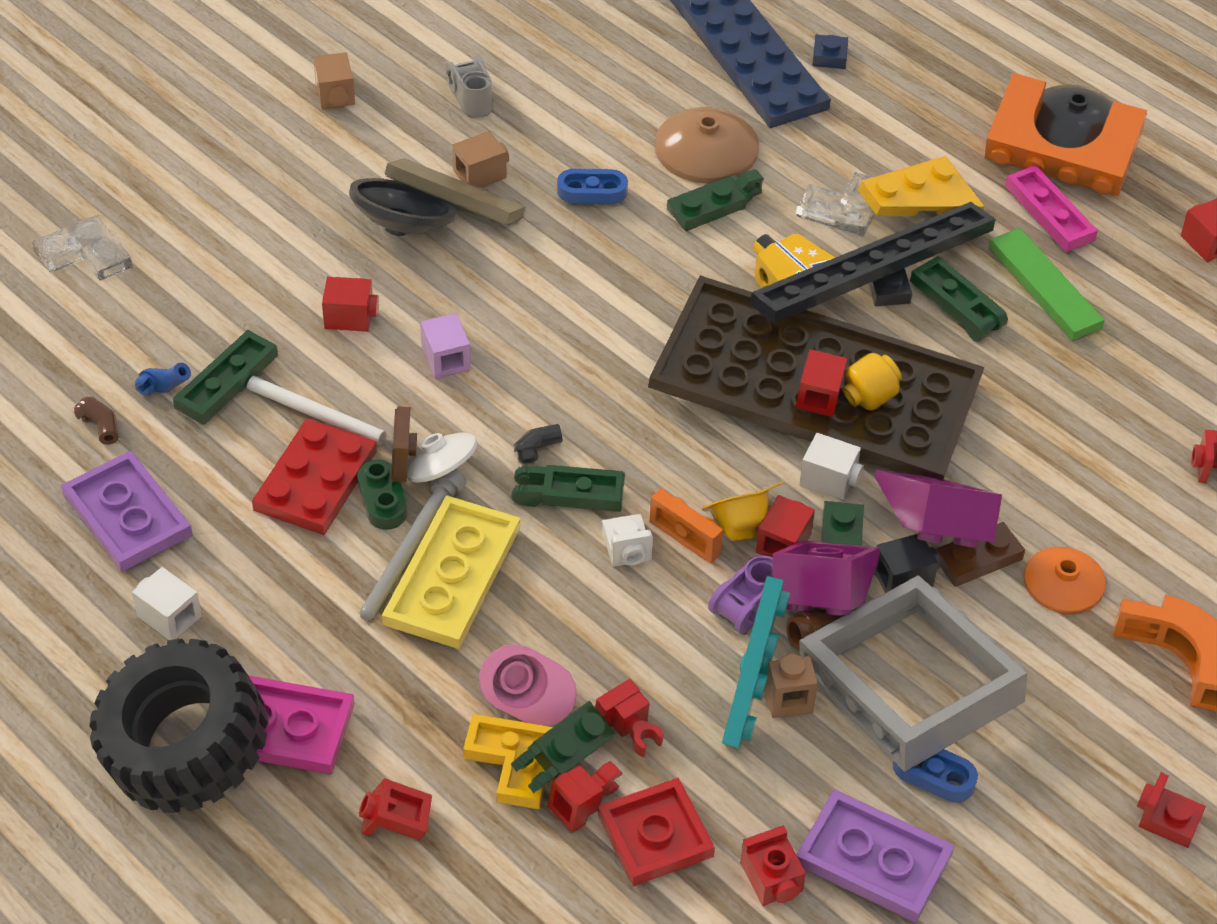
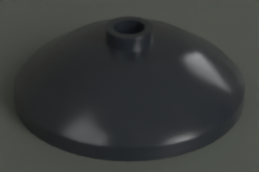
(1072, 115)
(400, 207)

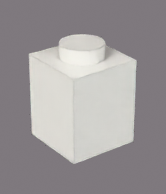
(831, 466)
(166, 604)

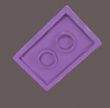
(126, 510)
(875, 855)

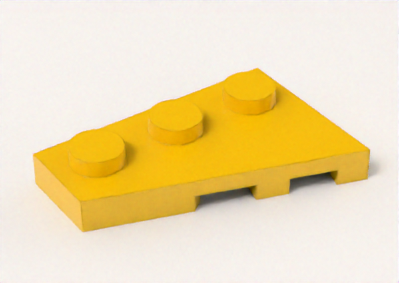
(921, 187)

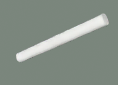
(315, 409)

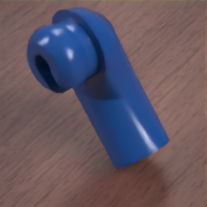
(161, 379)

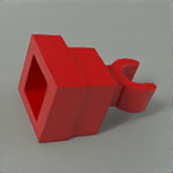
(628, 714)
(578, 794)

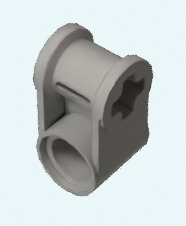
(471, 86)

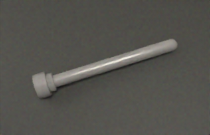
(449, 485)

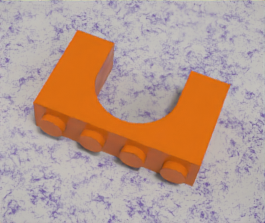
(1097, 165)

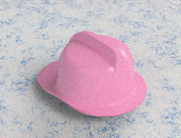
(527, 685)

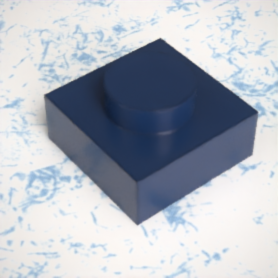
(830, 51)

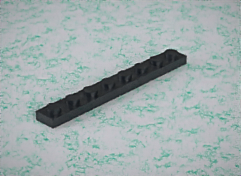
(871, 262)

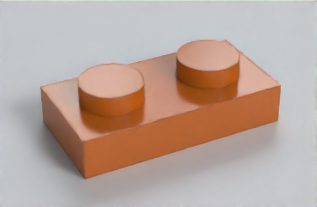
(686, 525)

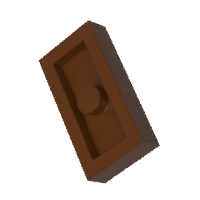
(969, 563)

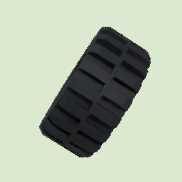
(205, 760)

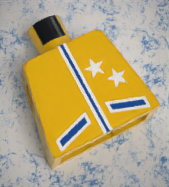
(785, 258)

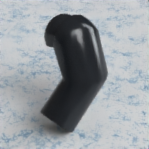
(534, 439)

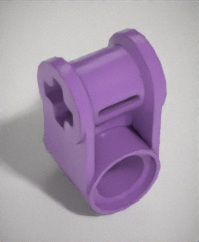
(741, 595)

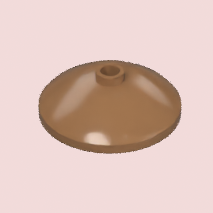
(706, 144)

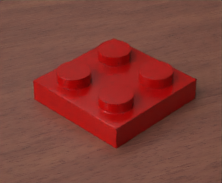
(655, 831)

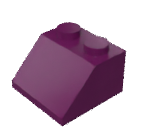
(826, 575)

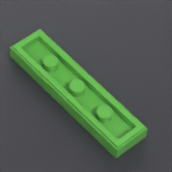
(1046, 284)

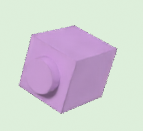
(445, 345)

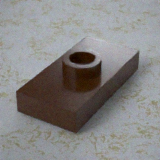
(403, 444)

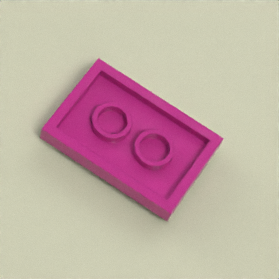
(303, 724)

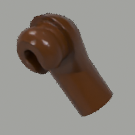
(92, 408)

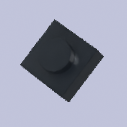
(891, 289)

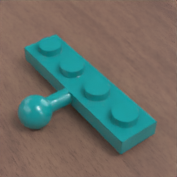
(755, 663)

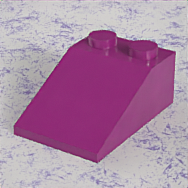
(942, 508)

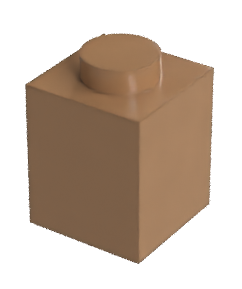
(334, 80)
(480, 160)

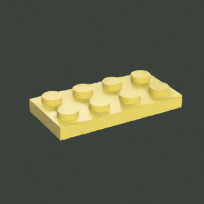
(451, 572)

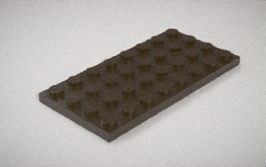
(752, 369)

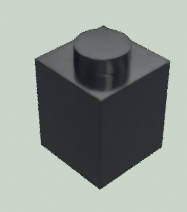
(904, 560)

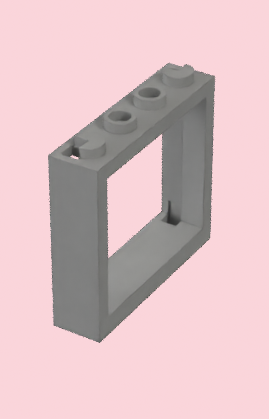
(903, 743)

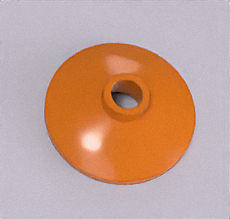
(1062, 591)

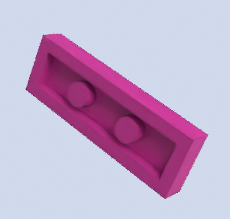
(1051, 208)

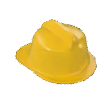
(741, 514)

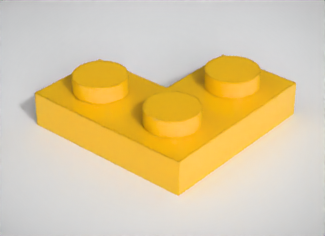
(501, 743)

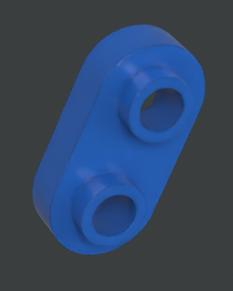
(592, 186)
(936, 773)

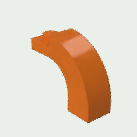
(1182, 630)

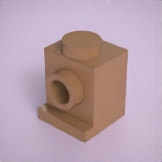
(791, 675)

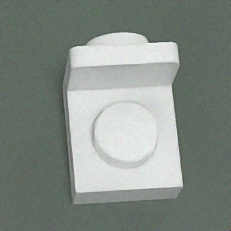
(627, 540)

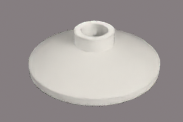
(440, 456)

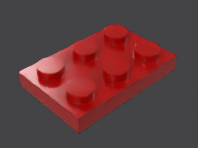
(314, 476)

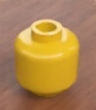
(871, 381)

